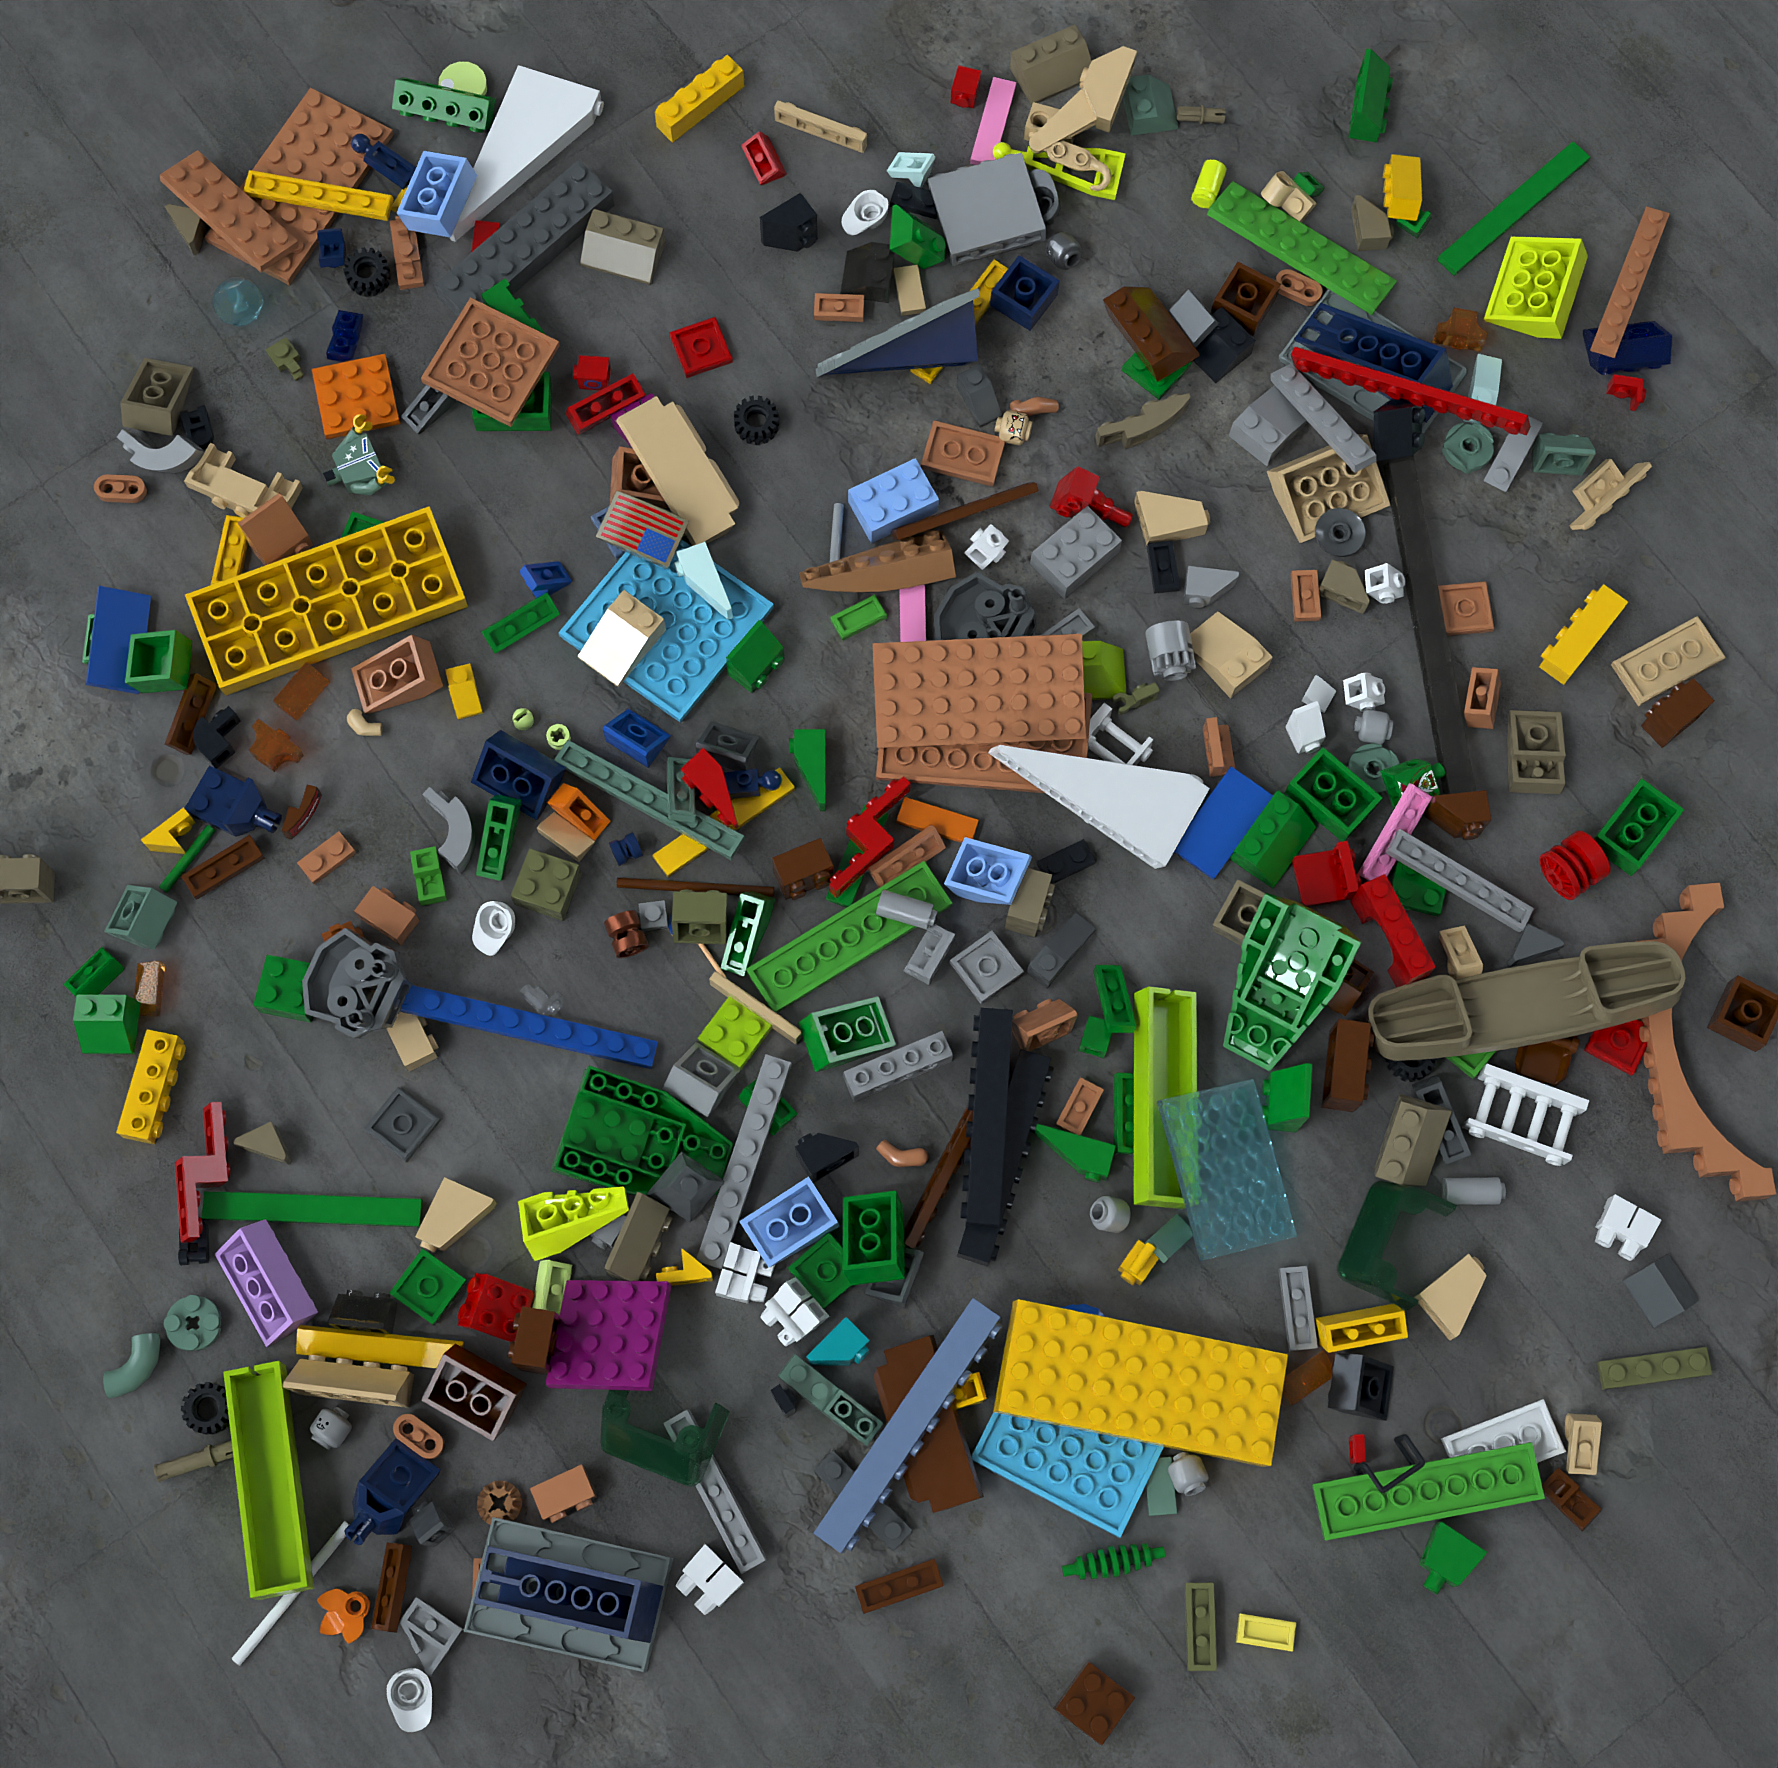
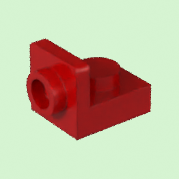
(1625, 387)

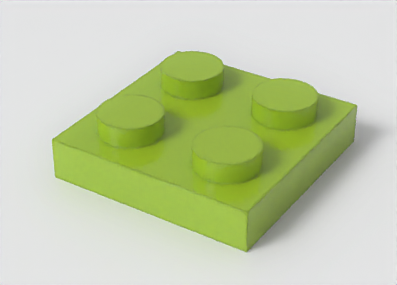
(735, 1033)

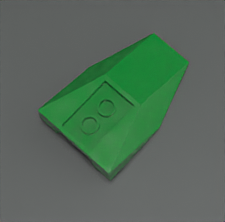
(631, 1135)

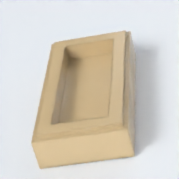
(909, 290)

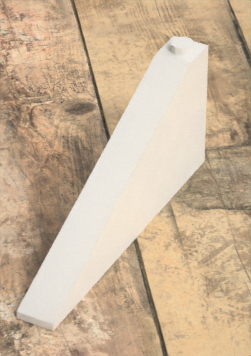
(529, 130)
(1129, 803)

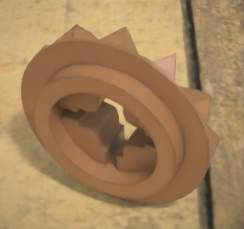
(499, 1489)

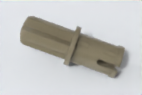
(1200, 114)

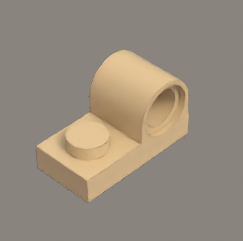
(1286, 193)
(1461, 953)
(1583, 1435)

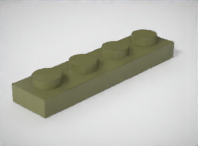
(1654, 1368)

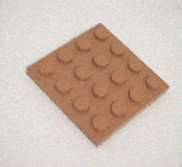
(490, 362)

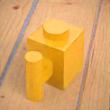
(1138, 1263)

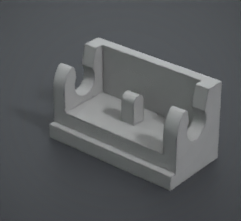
(930, 953)

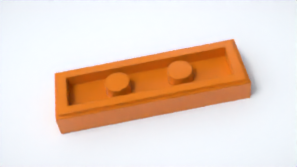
(948, 823)

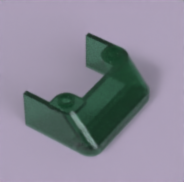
(1361, 1257)
(679, 1461)

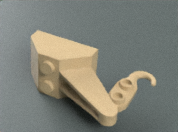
(1093, 105)

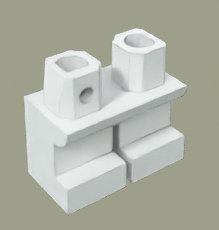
(1627, 1225)
(742, 1287)
(783, 1308)
(718, 1589)

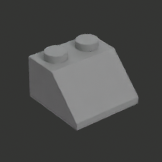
(701, 1079)

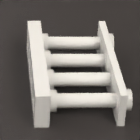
(1102, 721)
(1544, 1097)

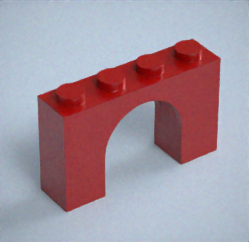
(1379, 902)

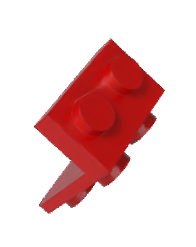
(1326, 875)
(493, 1306)

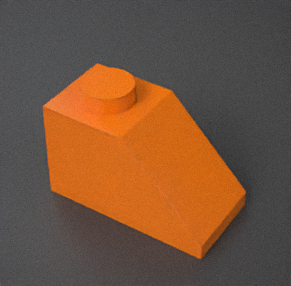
(578, 811)

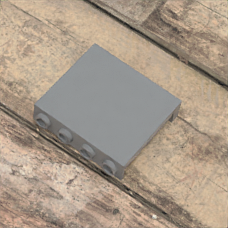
(987, 208)

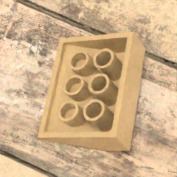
(1325, 482)
(351, 1382)

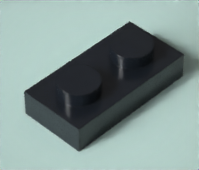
(914, 200)
(1163, 567)
(1067, 861)
(784, 1399)

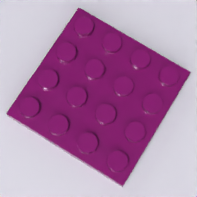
(609, 1335)

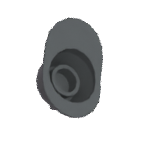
(1045, 194)

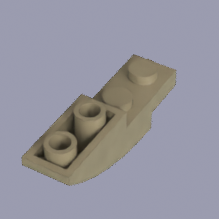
(1152, 421)

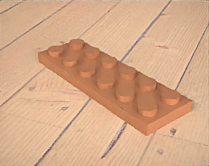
(229, 211)

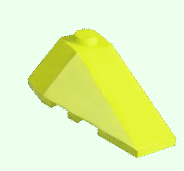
(559, 1221)

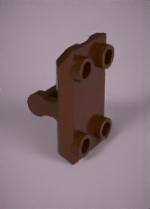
(1547, 1060)

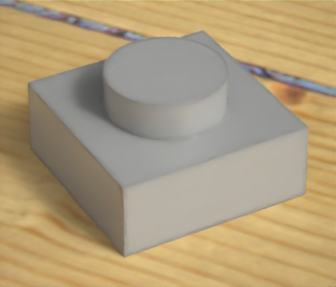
(653, 915)

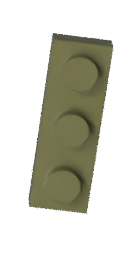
(1200, 1627)

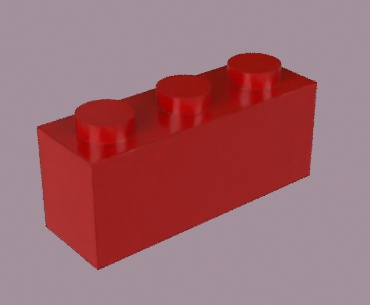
(603, 403)

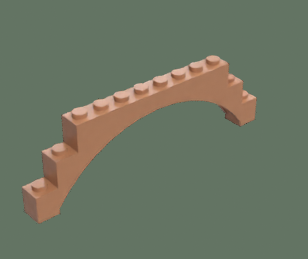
(1679, 1117)

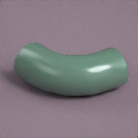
(137, 1369)

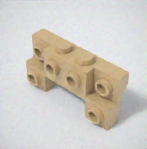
(234, 490)

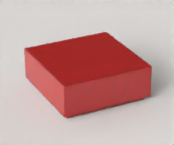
(1357, 1449)

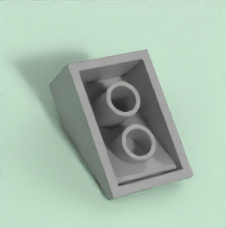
(1267, 425)

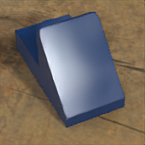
(545, 577)

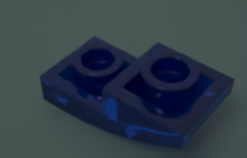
(345, 336)

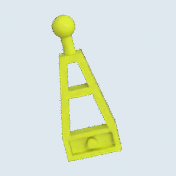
(1113, 160)

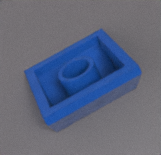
(635, 737)

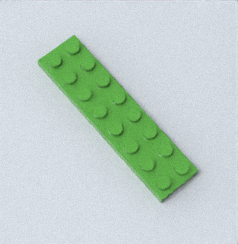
(1302, 247)
(841, 941)
(1433, 1492)

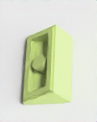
(551, 1285)

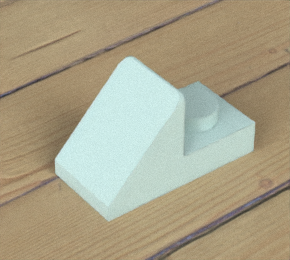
(912, 166)

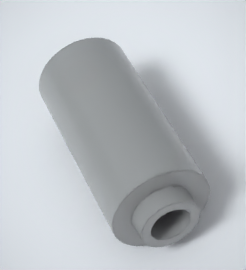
(906, 910)
(1473, 1191)

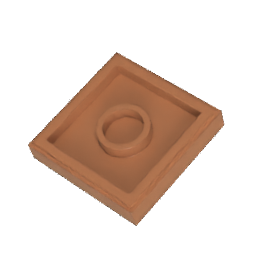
(1466, 608)

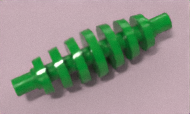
(1113, 1561)

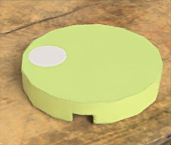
(464, 77)

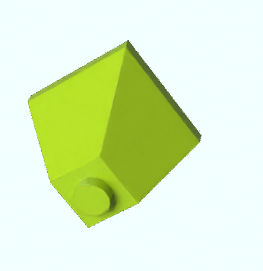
(1103, 669)

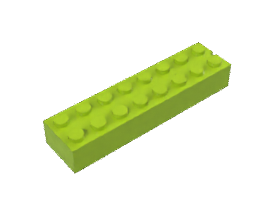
(1162, 1069)
(268, 1481)

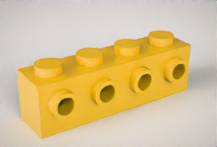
(699, 98)
(1583, 634)
(151, 1086)

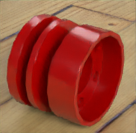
(1574, 865)

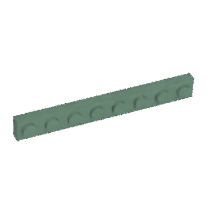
(647, 799)

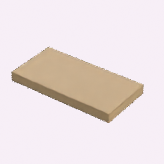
(1668, 661)

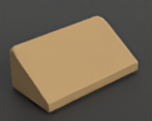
(565, 836)

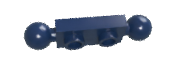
(384, 160)
(748, 783)

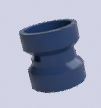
(619, 850)

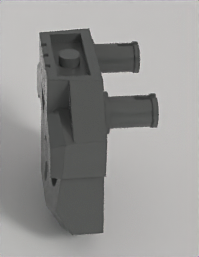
(966, 611)
(337, 975)

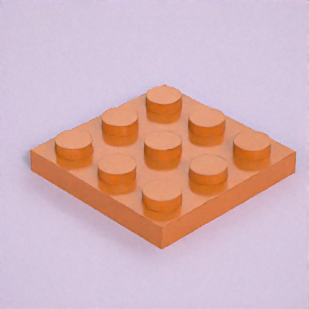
(355, 389)

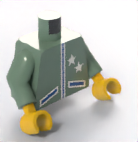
(358, 463)

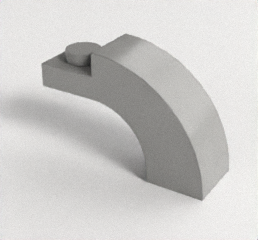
(1511, 456)
(173, 458)
(461, 836)

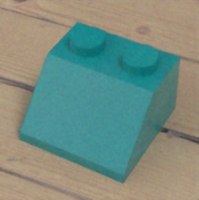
(840, 1346)

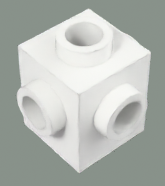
(987, 546)
(1384, 583)
(1364, 691)

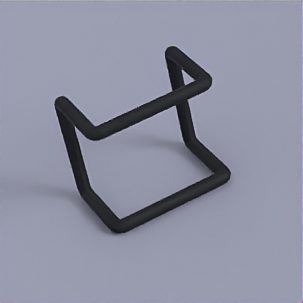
(1397, 1440)

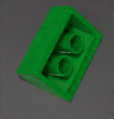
(1370, 98)
(1274, 839)

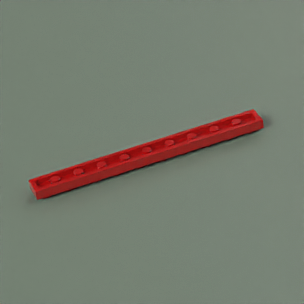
(1416, 393)

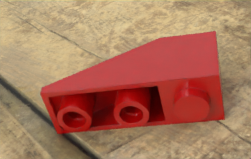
(709, 778)

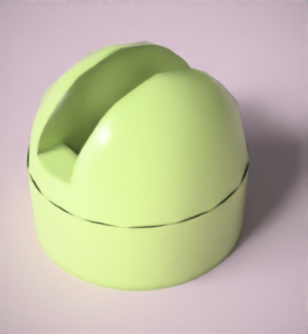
(525, 722)

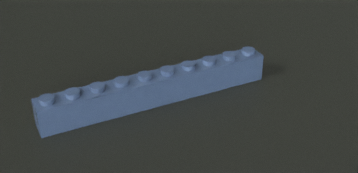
(908, 1426)

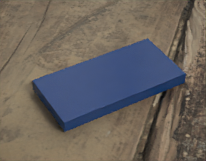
(115, 619)
(1222, 822)

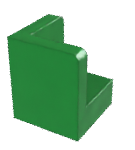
(1415, 228)
(1095, 1037)

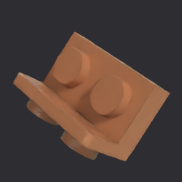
(1217, 747)

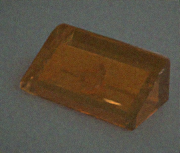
(301, 691)
(149, 987)
(1307, 1377)

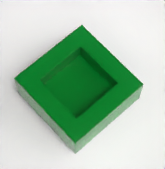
(1308, 183)

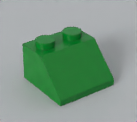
(915, 239)
(755, 657)
(106, 1023)

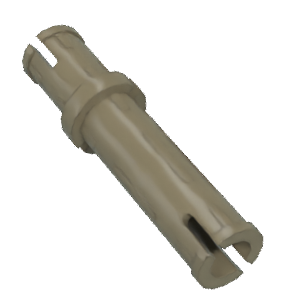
(207, 1457)

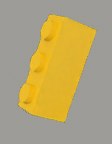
(1402, 187)
(1361, 1327)

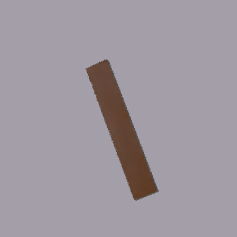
(964, 510)

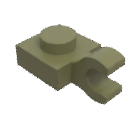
(285, 357)
(1141, 696)

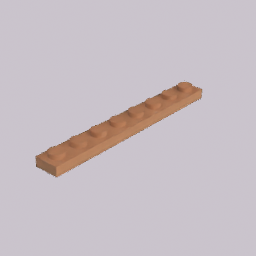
(1630, 282)

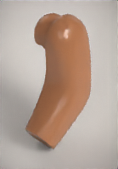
(1035, 406)
(902, 1158)

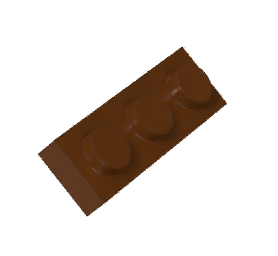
(192, 707)
(222, 867)
(899, 1586)
(391, 1587)

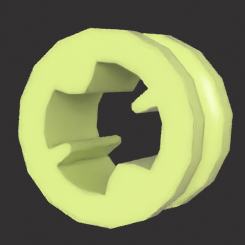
(554, 730)

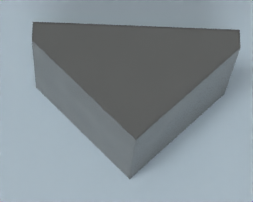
(1533, 944)

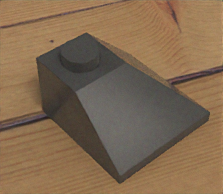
(685, 1187)

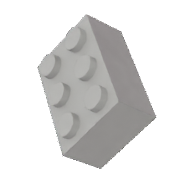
(1075, 552)

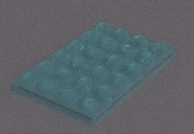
(1226, 1169)

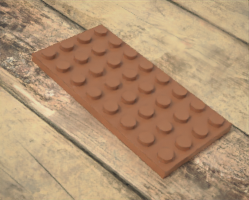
(316, 149)
(979, 690)
(971, 763)

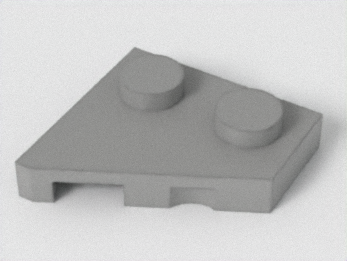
(429, 1633)

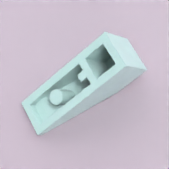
(1485, 381)
(701, 575)

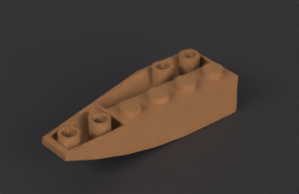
(887, 567)

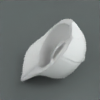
(865, 212)
(493, 926)
(410, 1699)

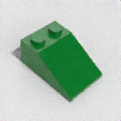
(846, 1033)
(1287, 1098)

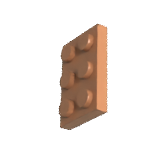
(963, 453)

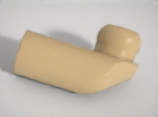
(361, 726)

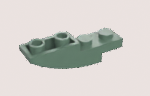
(830, 1399)

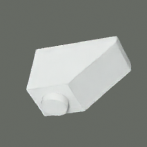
(1306, 728)

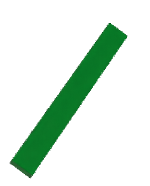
(1513, 208)
(312, 1209)

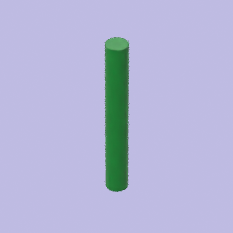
(187, 858)

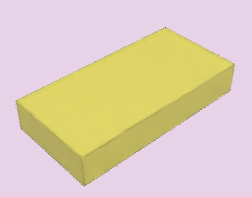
(1265, 1632)

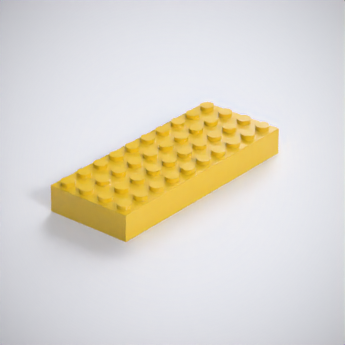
(326, 601)
(1141, 1383)

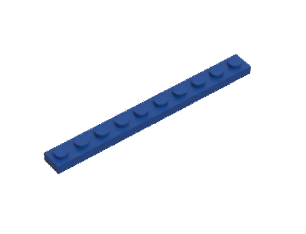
(530, 1026)

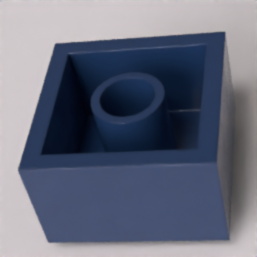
(1024, 293)

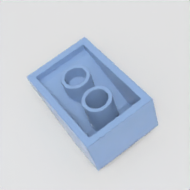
(987, 872)
(789, 1222)

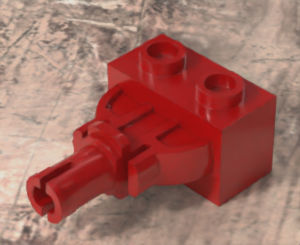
(1078, 491)

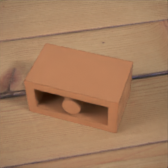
(1482, 698)
(387, 914)
(563, 1494)

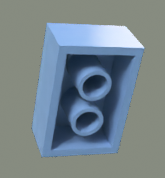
(437, 194)
(893, 500)

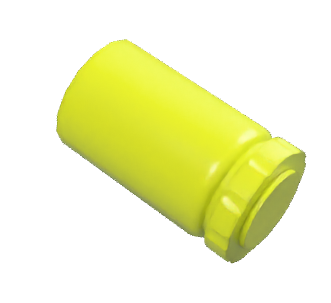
(1208, 183)

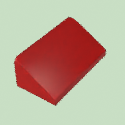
(763, 158)

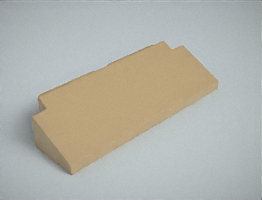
(681, 469)

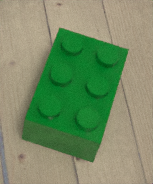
(534, 416)
(1333, 794)
(1637, 826)
(873, 1238)

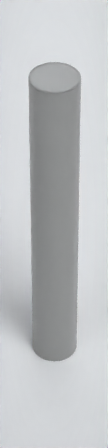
(836, 532)

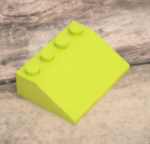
(1537, 285)

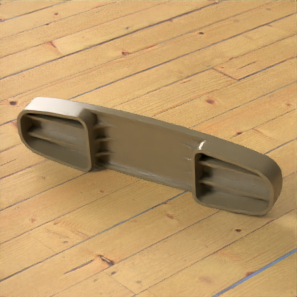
(1526, 1002)

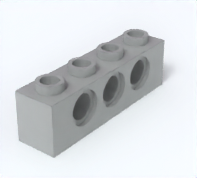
(898, 1066)

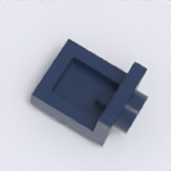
(332, 248)

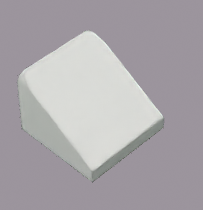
(1320, 692)

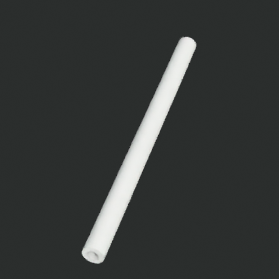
(286, 1600)

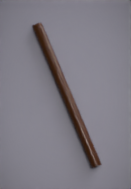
(666, 885)

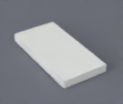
(1516, 1427)

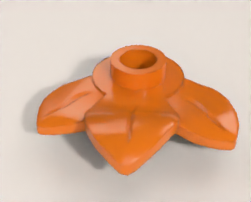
(340, 1615)

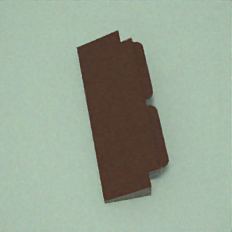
(944, 1465)

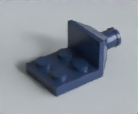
(231, 804)
(389, 1492)

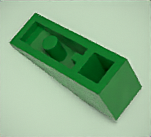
(809, 758)
(498, 836)
(747, 931)
(1081, 1153)

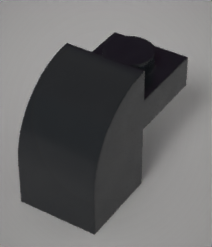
(209, 736)

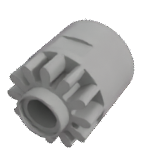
(1170, 650)

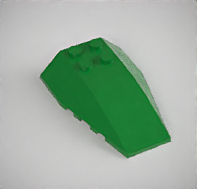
(1285, 978)

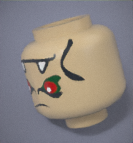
(1014, 427)

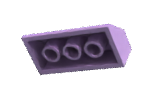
(265, 1282)

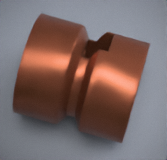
(626, 934)

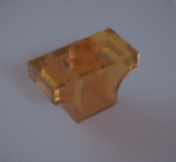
(1460, 331)
(273, 746)

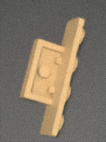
(1603, 488)

